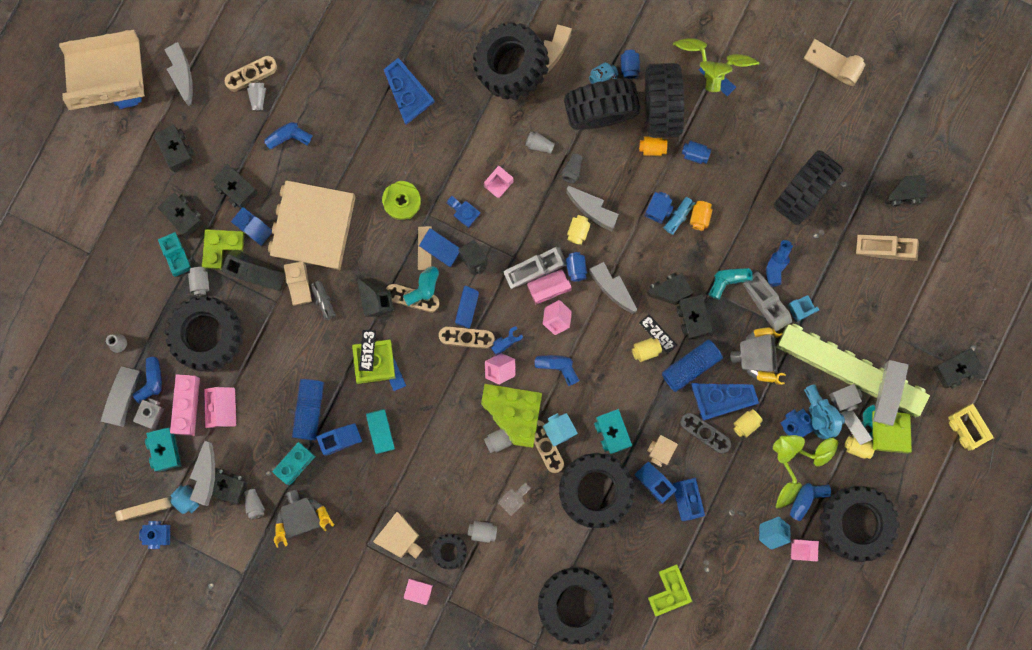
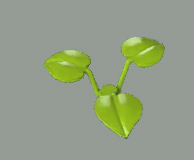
(714, 71)
(787, 448)

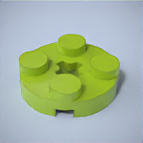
(406, 210)

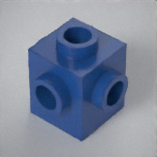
(797, 423)
(162, 534)

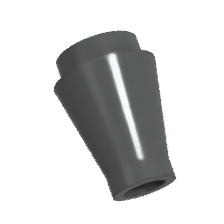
(572, 169)

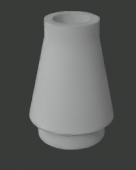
(256, 95)
(538, 142)
(120, 343)
(253, 505)

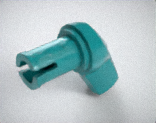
(727, 277)
(426, 286)

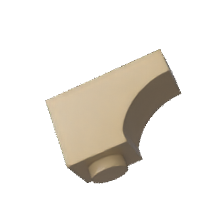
(298, 283)

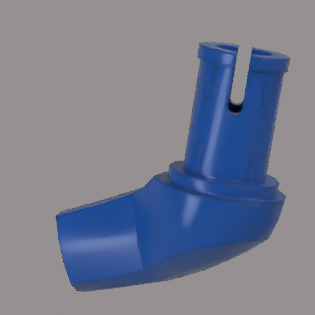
(285, 133)
(778, 263)
(559, 363)
(153, 379)
(805, 497)

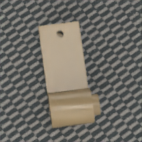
(835, 64)

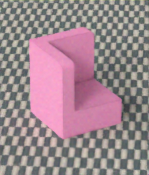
(498, 182)
(557, 317)
(500, 368)
(804, 550)
(418, 591)

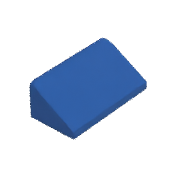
(439, 247)
(466, 307)
(688, 499)

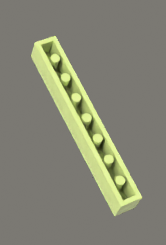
(846, 367)

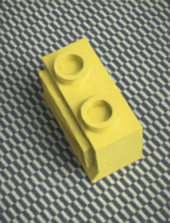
(965, 438)

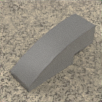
(180, 72)
(592, 208)
(535, 267)
(613, 288)
(768, 302)
(890, 392)
(120, 397)
(204, 475)

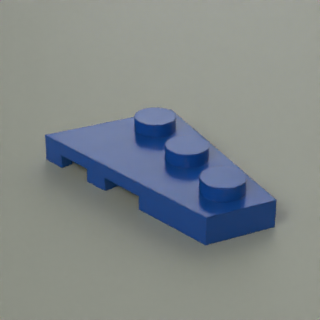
(407, 91)
(723, 398)

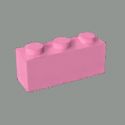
(185, 405)

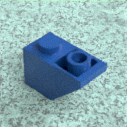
(339, 439)
(655, 482)

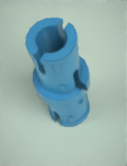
(679, 215)

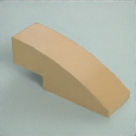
(558, 45)
(888, 247)

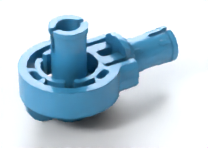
(819, 410)

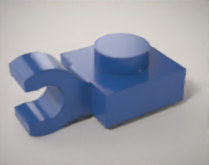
(464, 212)
(502, 344)

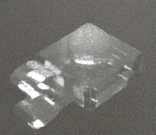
(513, 500)

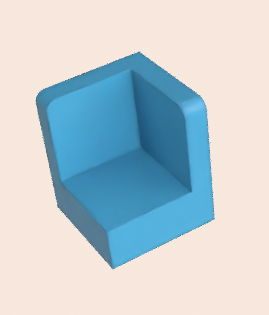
(802, 308)
(774, 533)

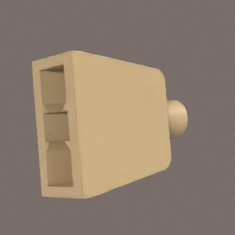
(399, 537)

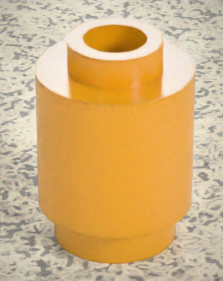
(653, 146)
(701, 215)

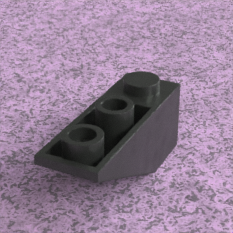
(253, 270)

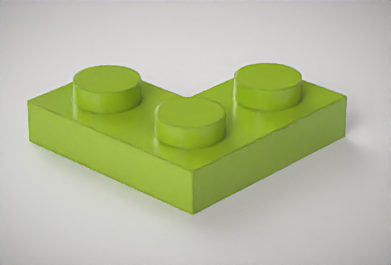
(216, 243)
(674, 594)

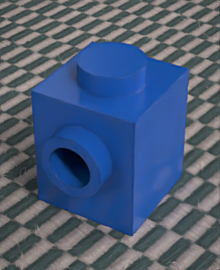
(659, 207)

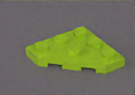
(514, 412)

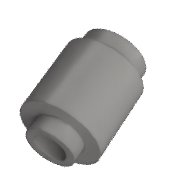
(198, 281)
(497, 441)
(482, 531)

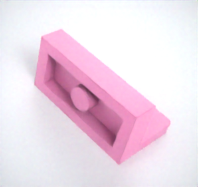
(549, 286)
(220, 407)

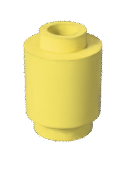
(578, 230)
(646, 349)
(747, 423)
(862, 451)

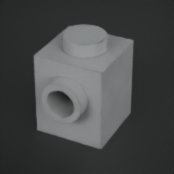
(846, 398)
(149, 414)

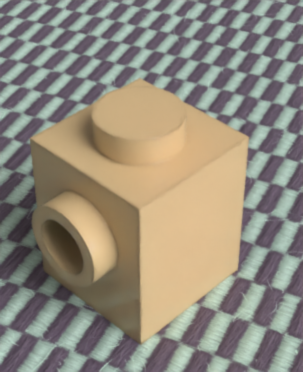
(661, 451)

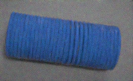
(686, 368)
(308, 416)

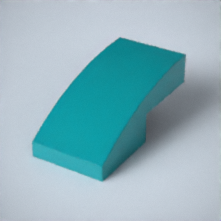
(175, 254)
(380, 431)

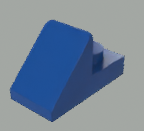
(252, 226)

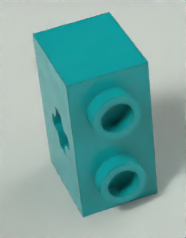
(614, 421)
(170, 458)
(293, 463)

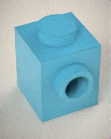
(559, 429)

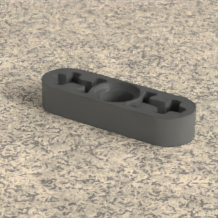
(714, 446)

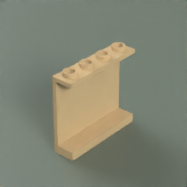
(102, 69)
(312, 225)

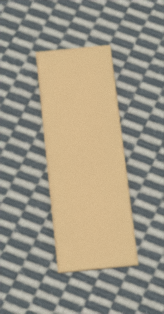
(424, 257)

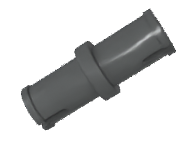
(323, 300)

